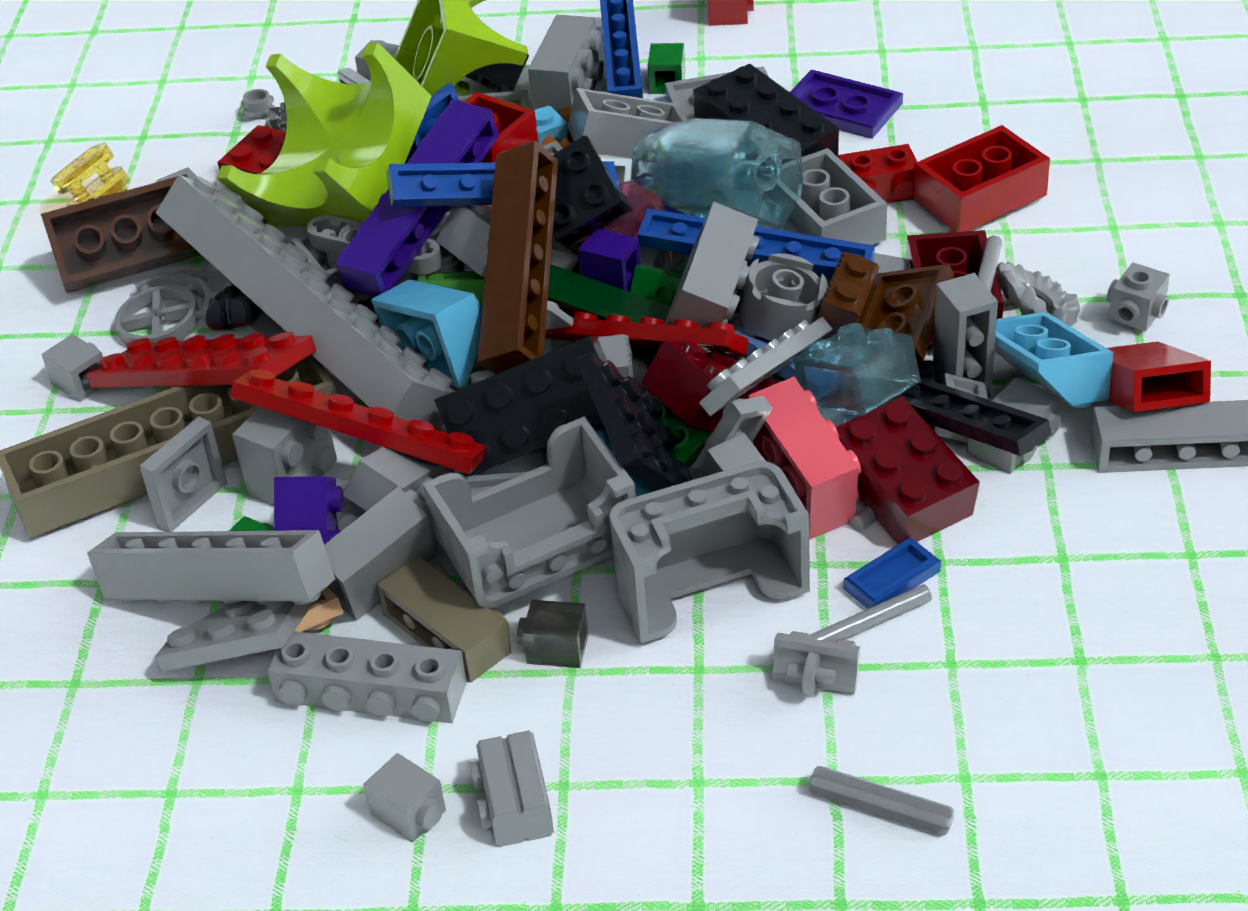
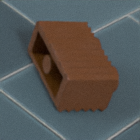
(847, 291)

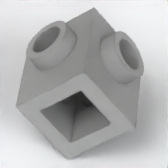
(1138, 296)

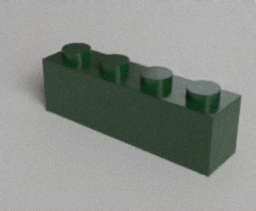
(583, 294)

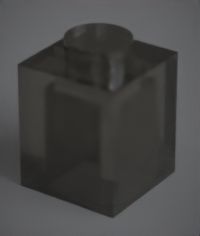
(554, 633)

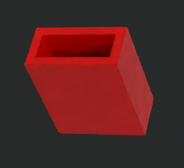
(1158, 377)

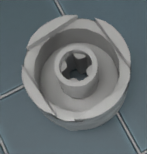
(780, 295)

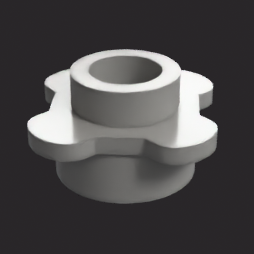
(257, 103)

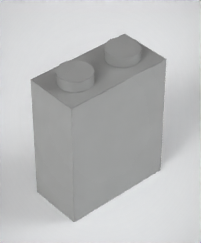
(378, 546)

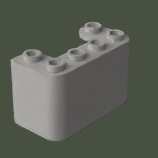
(533, 524)
(707, 536)

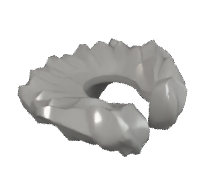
(1031, 289)

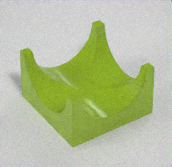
(449, 42)
(334, 142)

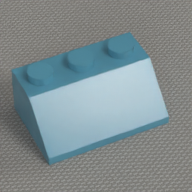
(436, 323)
(1056, 357)

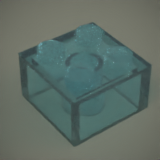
(858, 368)

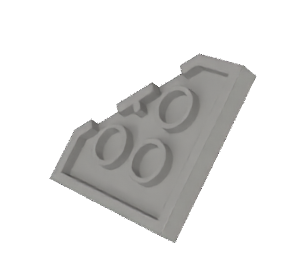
(231, 633)

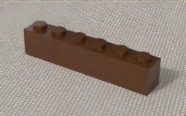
(518, 258)

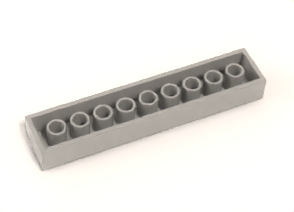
(304, 300)

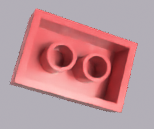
(809, 455)

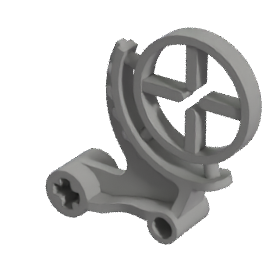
(169, 285)

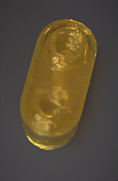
(83, 167)

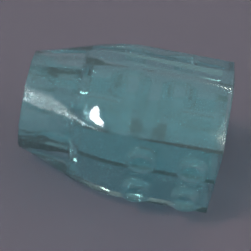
(723, 164)

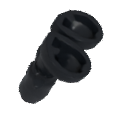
(231, 310)

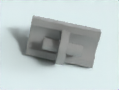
(816, 662)

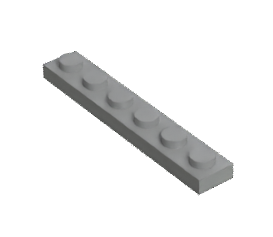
(762, 364)

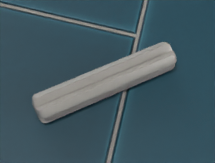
(881, 800)

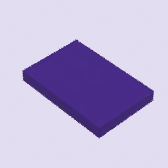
(848, 103)

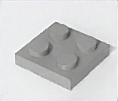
(183, 474)

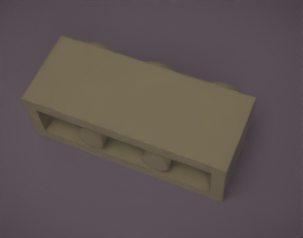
(444, 616)

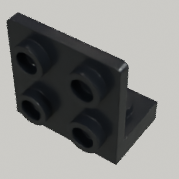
(584, 194)

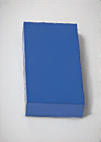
(892, 573)

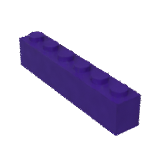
(395, 235)

